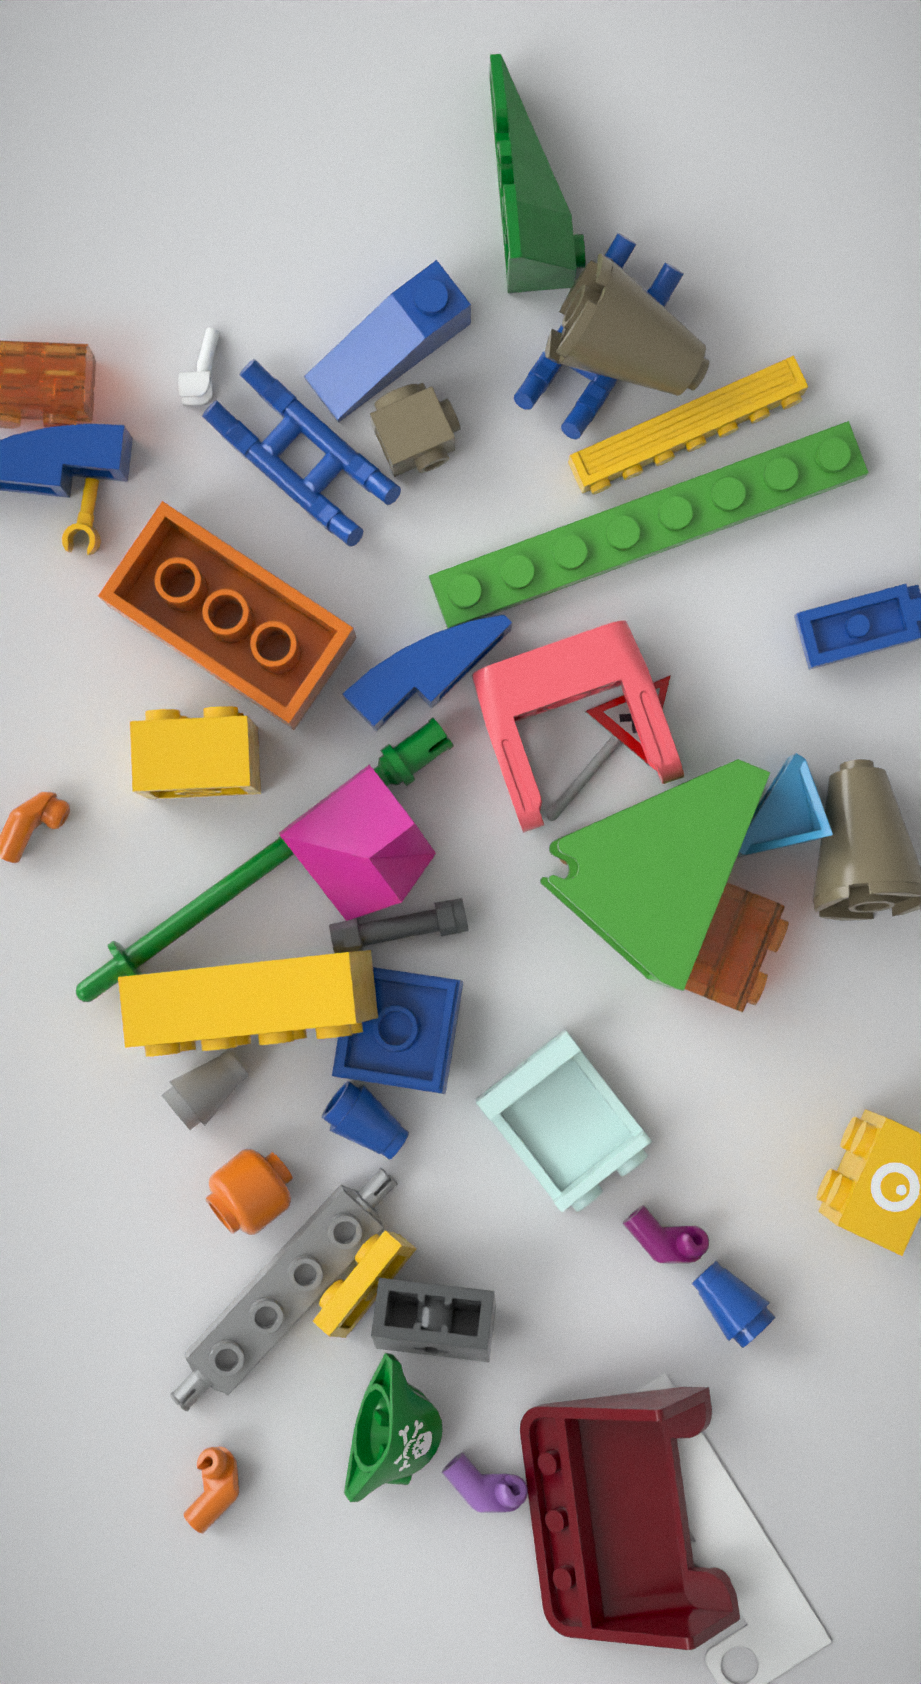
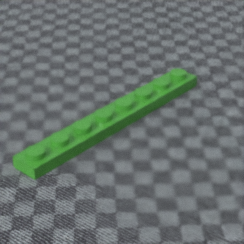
(648, 525)

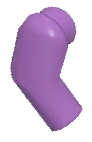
(485, 1491)

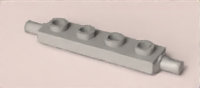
(283, 1290)

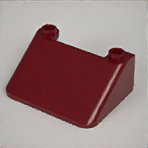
(617, 1520)

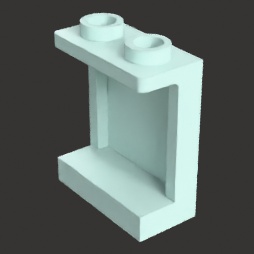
(565, 1123)

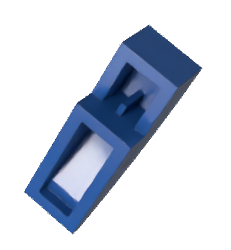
(50, 457)
(424, 668)

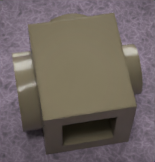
(414, 428)

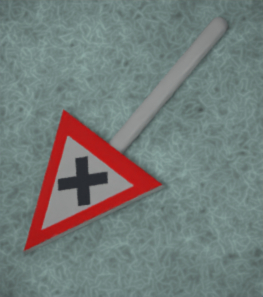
(617, 720)

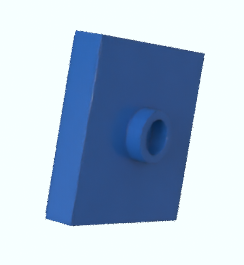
(410, 1038)

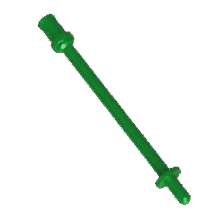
(393, 768)

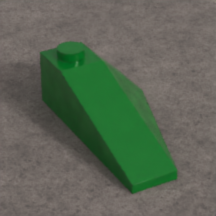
(534, 214)

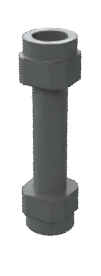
(447, 918)

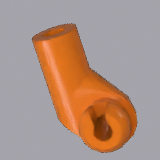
(219, 1485)

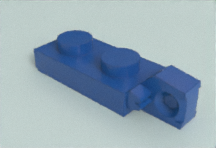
(860, 625)

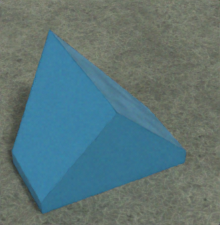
(787, 812)

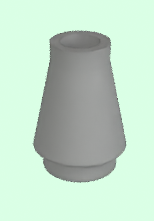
(204, 1089)

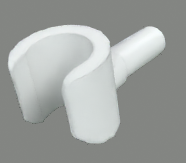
(197, 387)

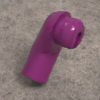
(667, 1244)

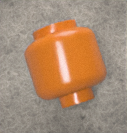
(249, 1191)

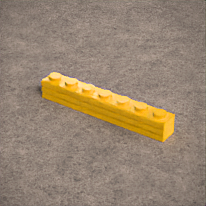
(688, 426)

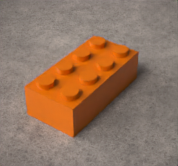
(228, 615)

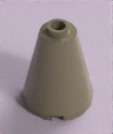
(625, 333)
(870, 855)

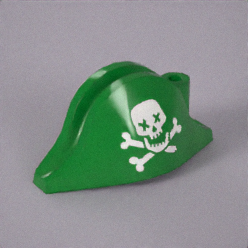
(392, 1433)

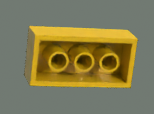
(245, 999)

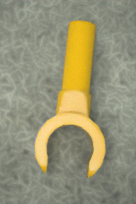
(85, 520)

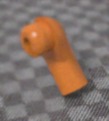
(26, 818)

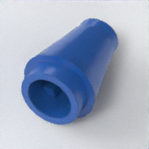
(364, 1120)
(733, 1304)

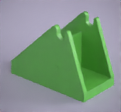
(659, 869)

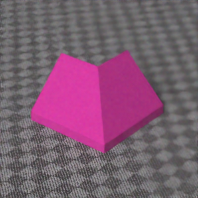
(360, 846)

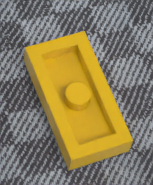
(350, 1299)

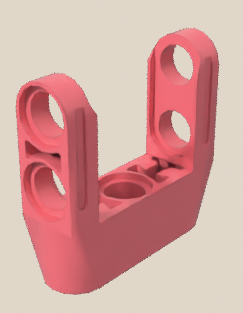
(557, 677)

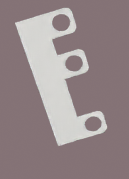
(728, 1537)

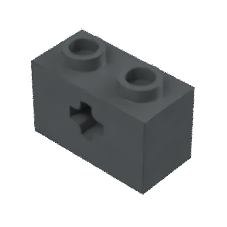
(434, 1319)

